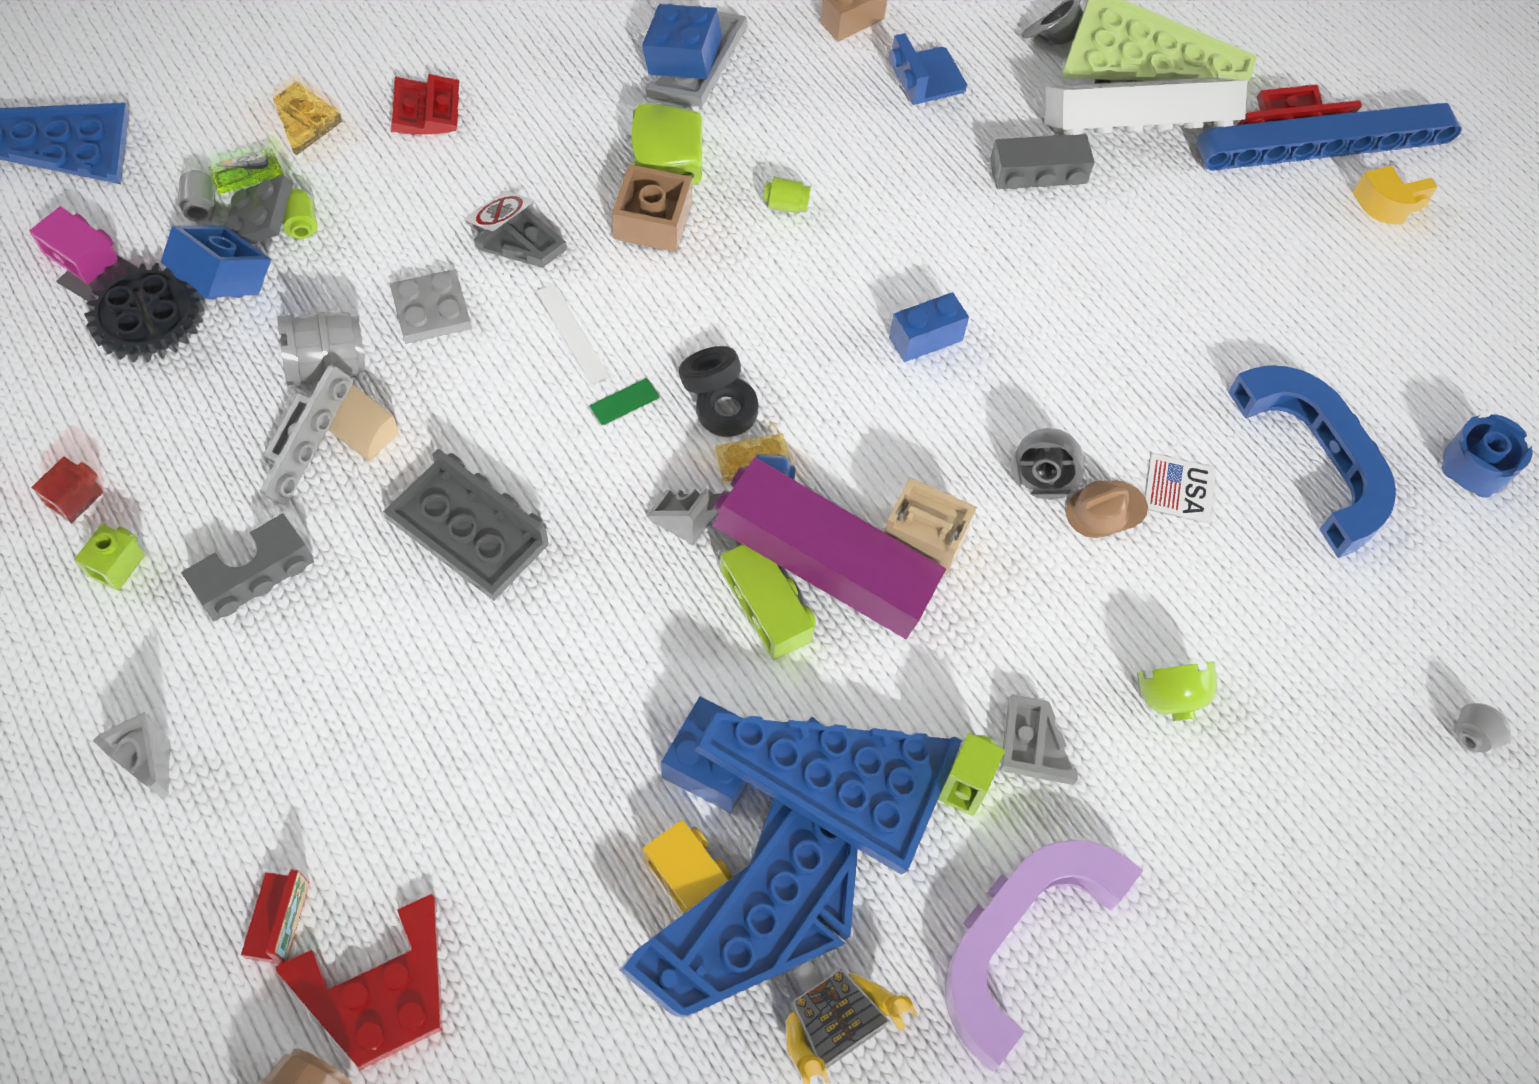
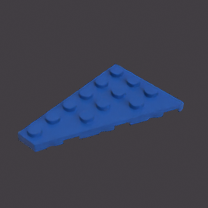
(853, 782)

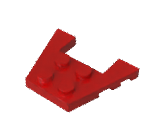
(385, 1005)

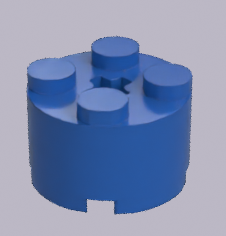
(1487, 454)

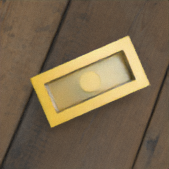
(684, 865)

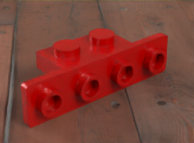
(1295, 104)

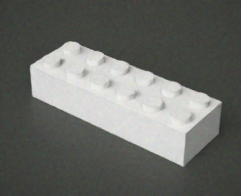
(1145, 104)

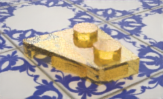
(304, 116)

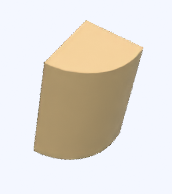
(363, 424)

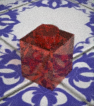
(68, 488)

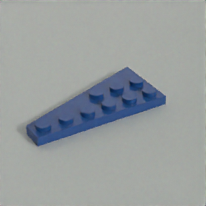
(67, 138)

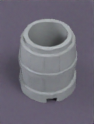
(318, 341)

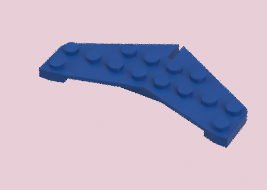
(754, 921)

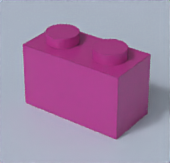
(74, 244)

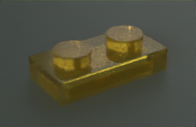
(741, 453)

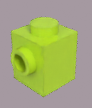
(110, 556)

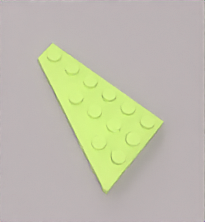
(1139, 45)

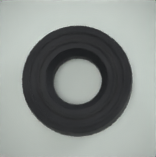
(723, 367)
(728, 425)

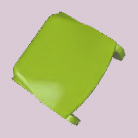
(668, 140)

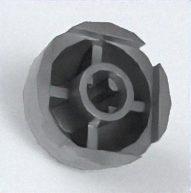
(1048, 463)

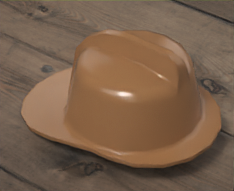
(1106, 508)

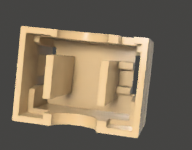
(930, 521)

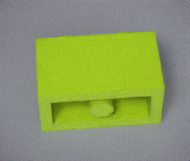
(972, 773)

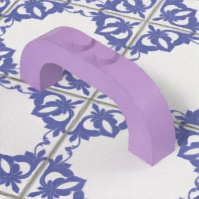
(1072, 863)

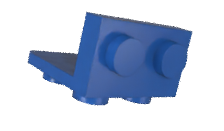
(925, 73)

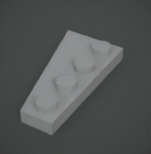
(693, 90)

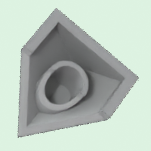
(685, 513)
(140, 750)

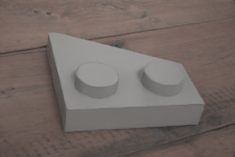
(1034, 743)

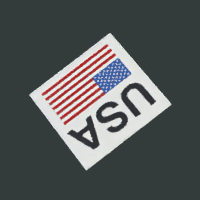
(1180, 488)

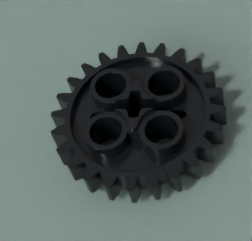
(120, 324)

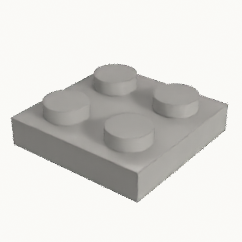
(430, 306)

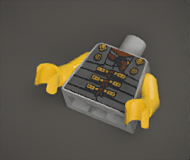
(837, 1017)

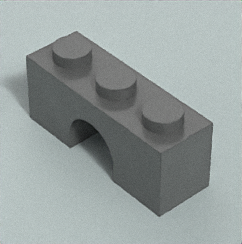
(225, 588)

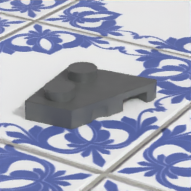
(523, 240)

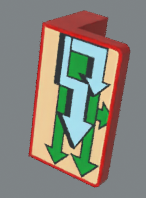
(276, 917)

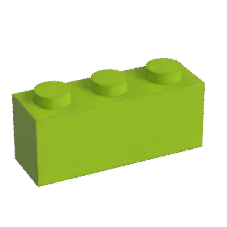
(768, 601)

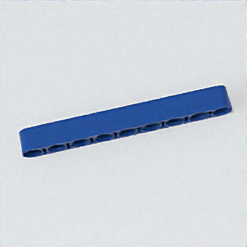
(1327, 136)

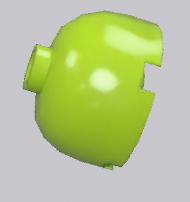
(1179, 689)

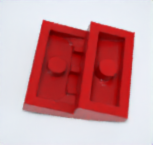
(425, 106)

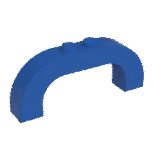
(1340, 437)

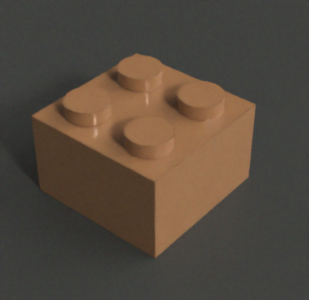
(652, 208)

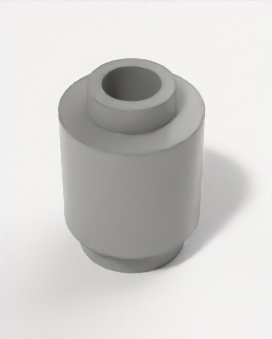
(196, 195)

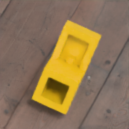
(1388, 198)

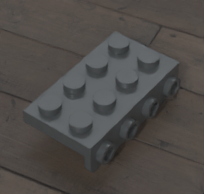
(469, 524)

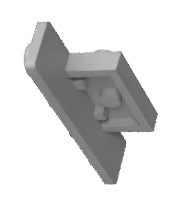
(302, 433)

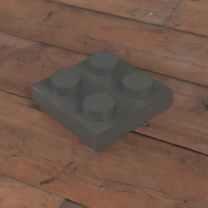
(259, 210)

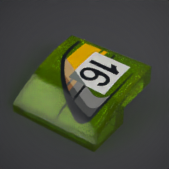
(245, 170)

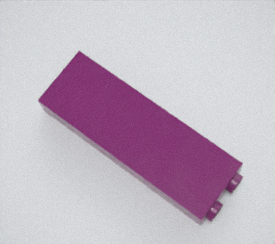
(828, 547)

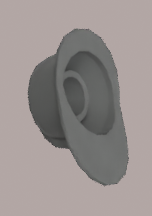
(1059, 25)

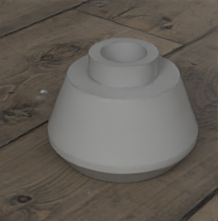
(1482, 728)

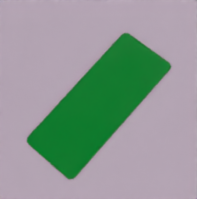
(624, 401)

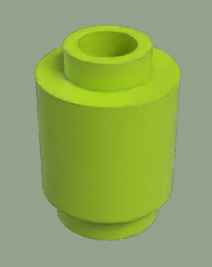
(787, 195)
(300, 215)

